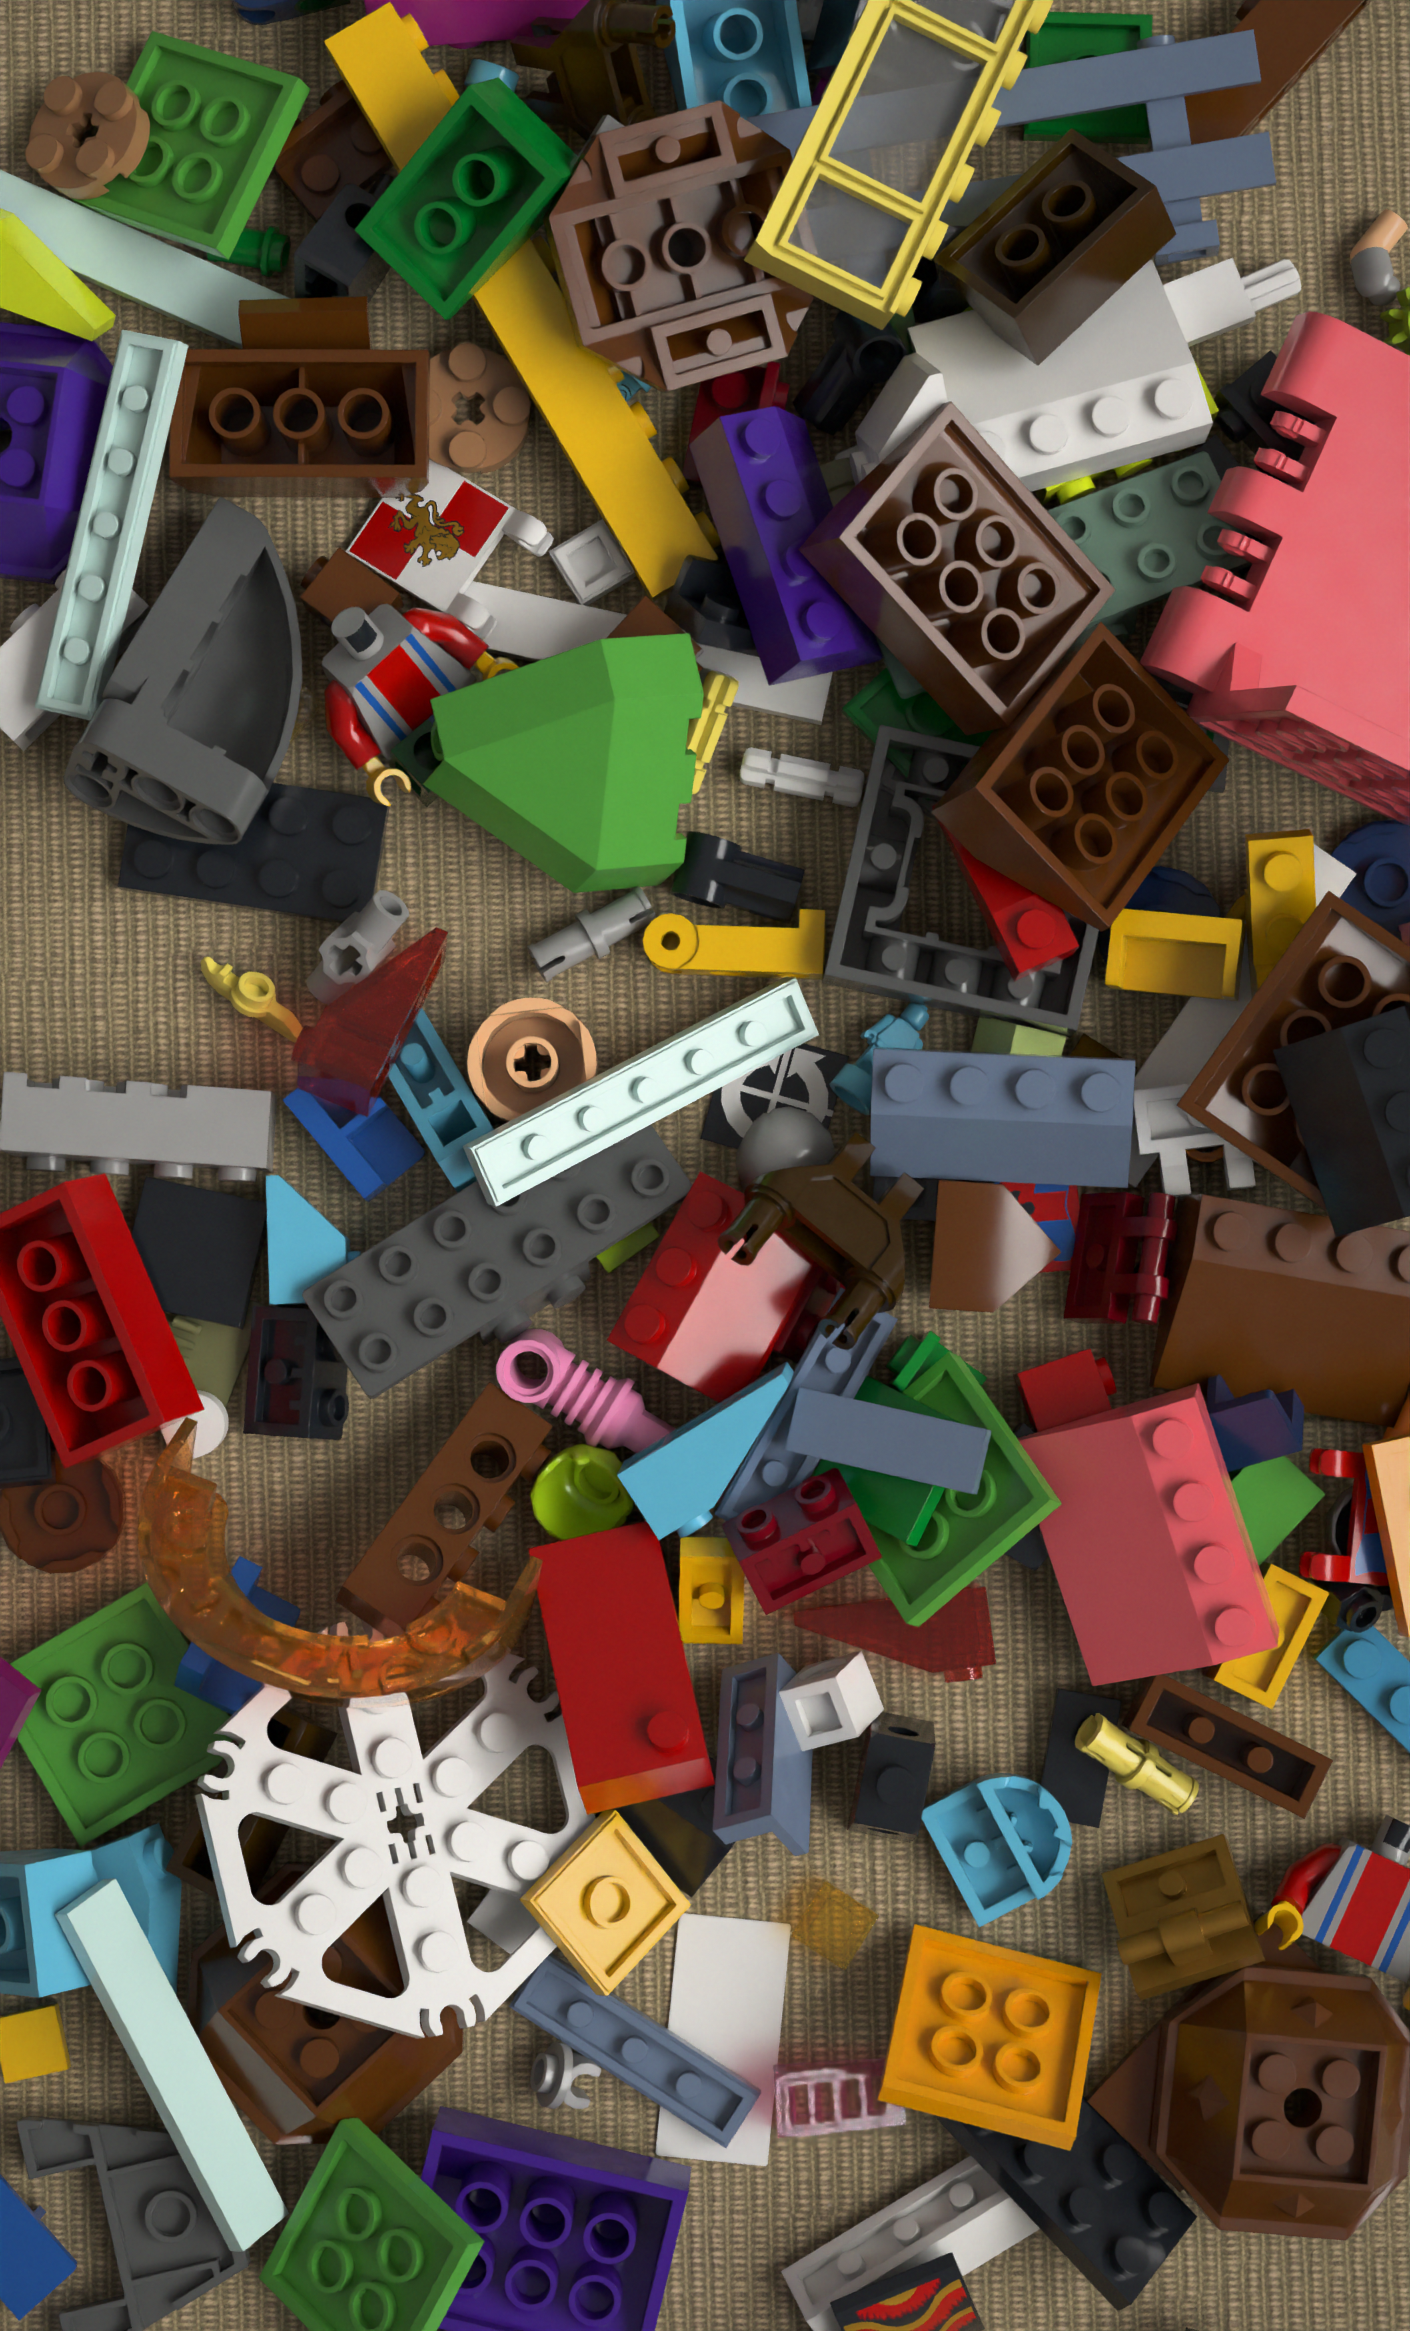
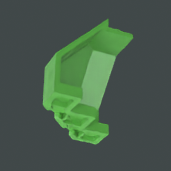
(578, 759)

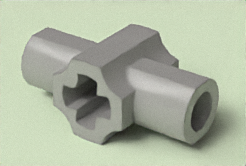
(357, 947)

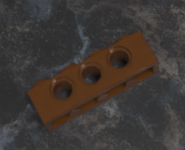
(491, 1427)

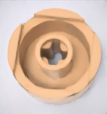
(504, 1043)

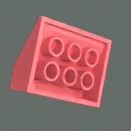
(1151, 1541)

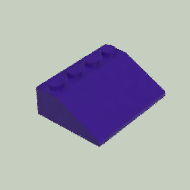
(567, 2226)

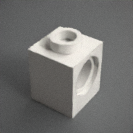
(831, 1701)

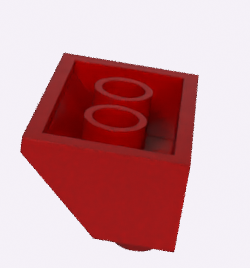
(701, 1310)

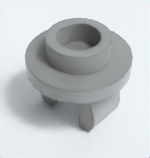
(554, 2074)

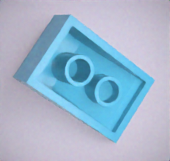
(738, 54)
(33, 1946)

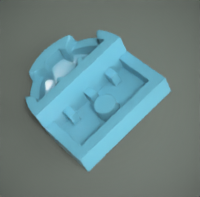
(1000, 1841)

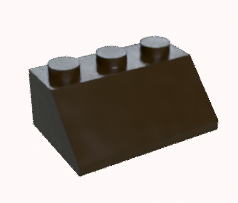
(1056, 245)

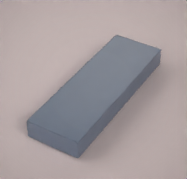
(888, 1440)

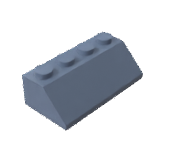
(1002, 1117)

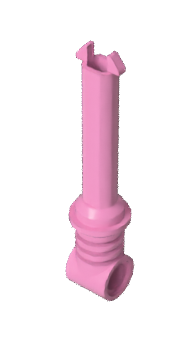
(607, 1410)

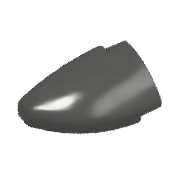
(200, 693)

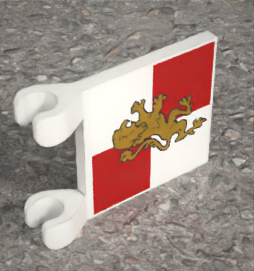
(441, 540)

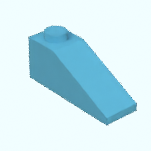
(439, 1100)
(690, 1467)
(152, 1892)

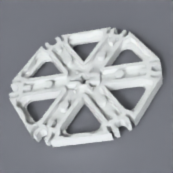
(374, 1862)

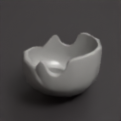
(782, 1140)

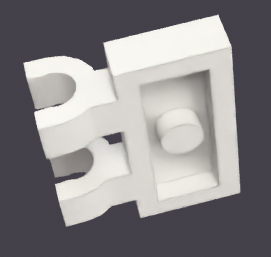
(1171, 1131)

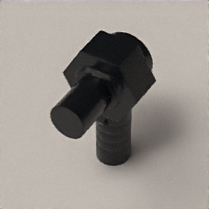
(1354, 1605)

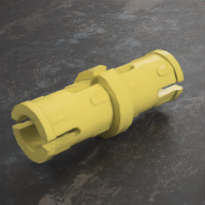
(1136, 1764)

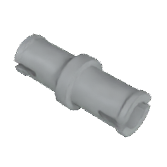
(592, 934)

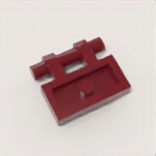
(1105, 1258)

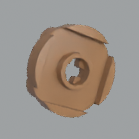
(64, 117)
(506, 410)

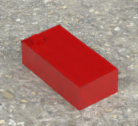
(89, 1322)
(621, 1668)

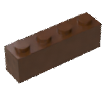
(1288, 43)

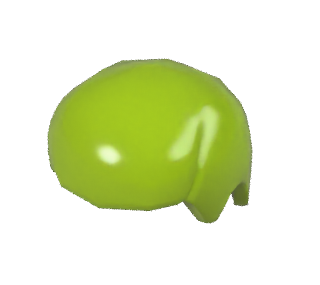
(580, 1493)

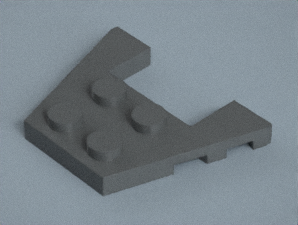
(155, 2214)

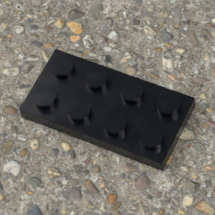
(299, 857)
(1090, 2201)

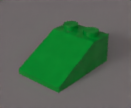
(469, 196)

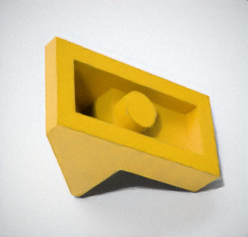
(710, 1592)

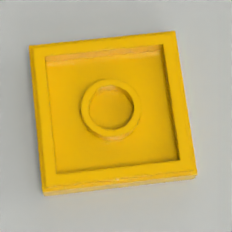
(605, 1902)

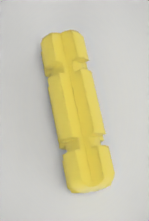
(705, 731)

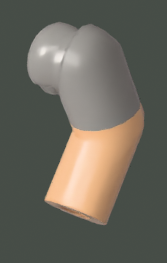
(1371, 259)

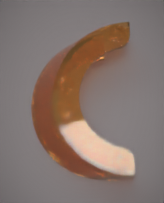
(190, 1577)

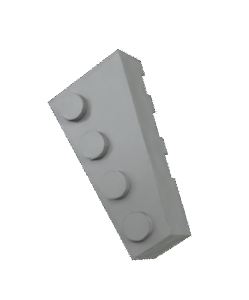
(138, 1127)

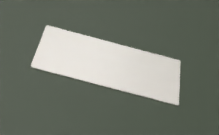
(731, 2008)

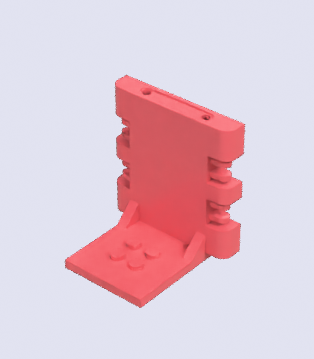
(1320, 628)

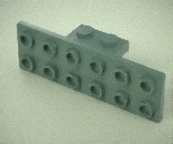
(1141, 538)

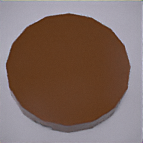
(66, 1522)

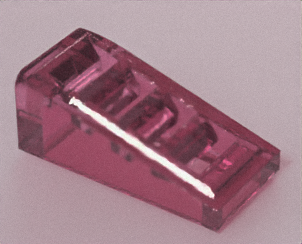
(817, 2123)

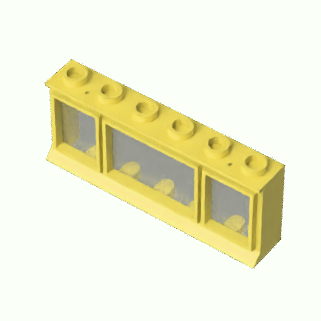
(892, 149)

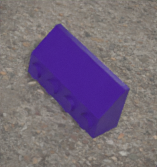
(765, 506)

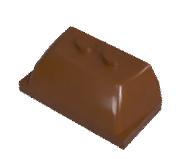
(302, 423)

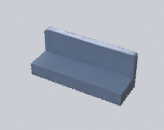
(759, 1764)

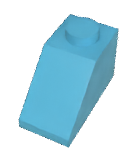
(300, 1244)

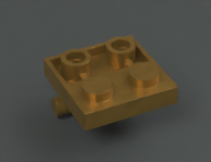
(1182, 1917)

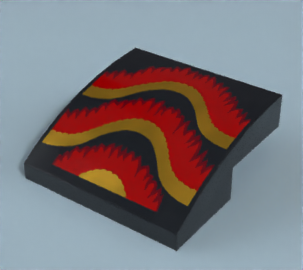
(915, 2300)

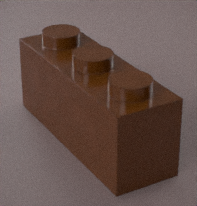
(1227, 1743)

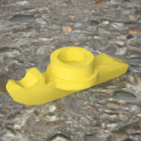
(252, 996)

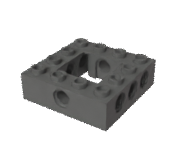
(880, 960)

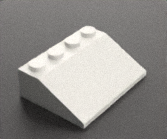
(1096, 403)

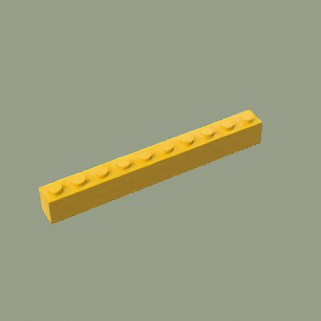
(531, 322)

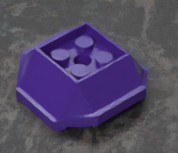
(54, 406)

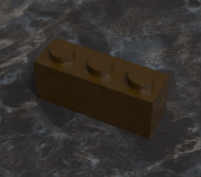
(257, 1835)

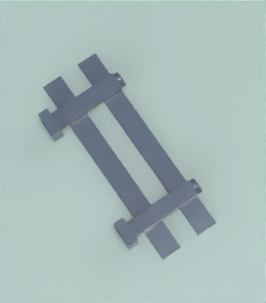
(1153, 75)

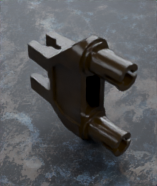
(594, 63)
(836, 1228)

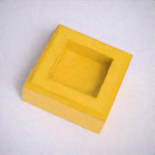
(33, 2043)

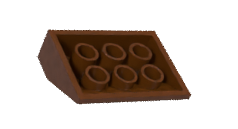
(959, 572)
(1084, 782)
(1327, 978)
(1287, 1308)

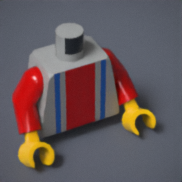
(387, 675)
(1351, 1900)

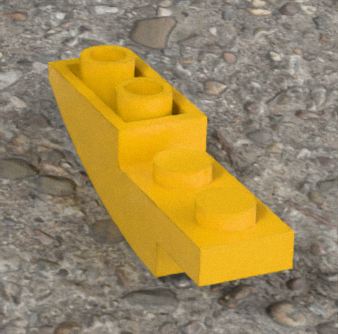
(1277, 896)

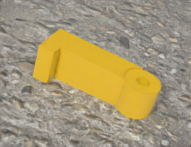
(738, 951)

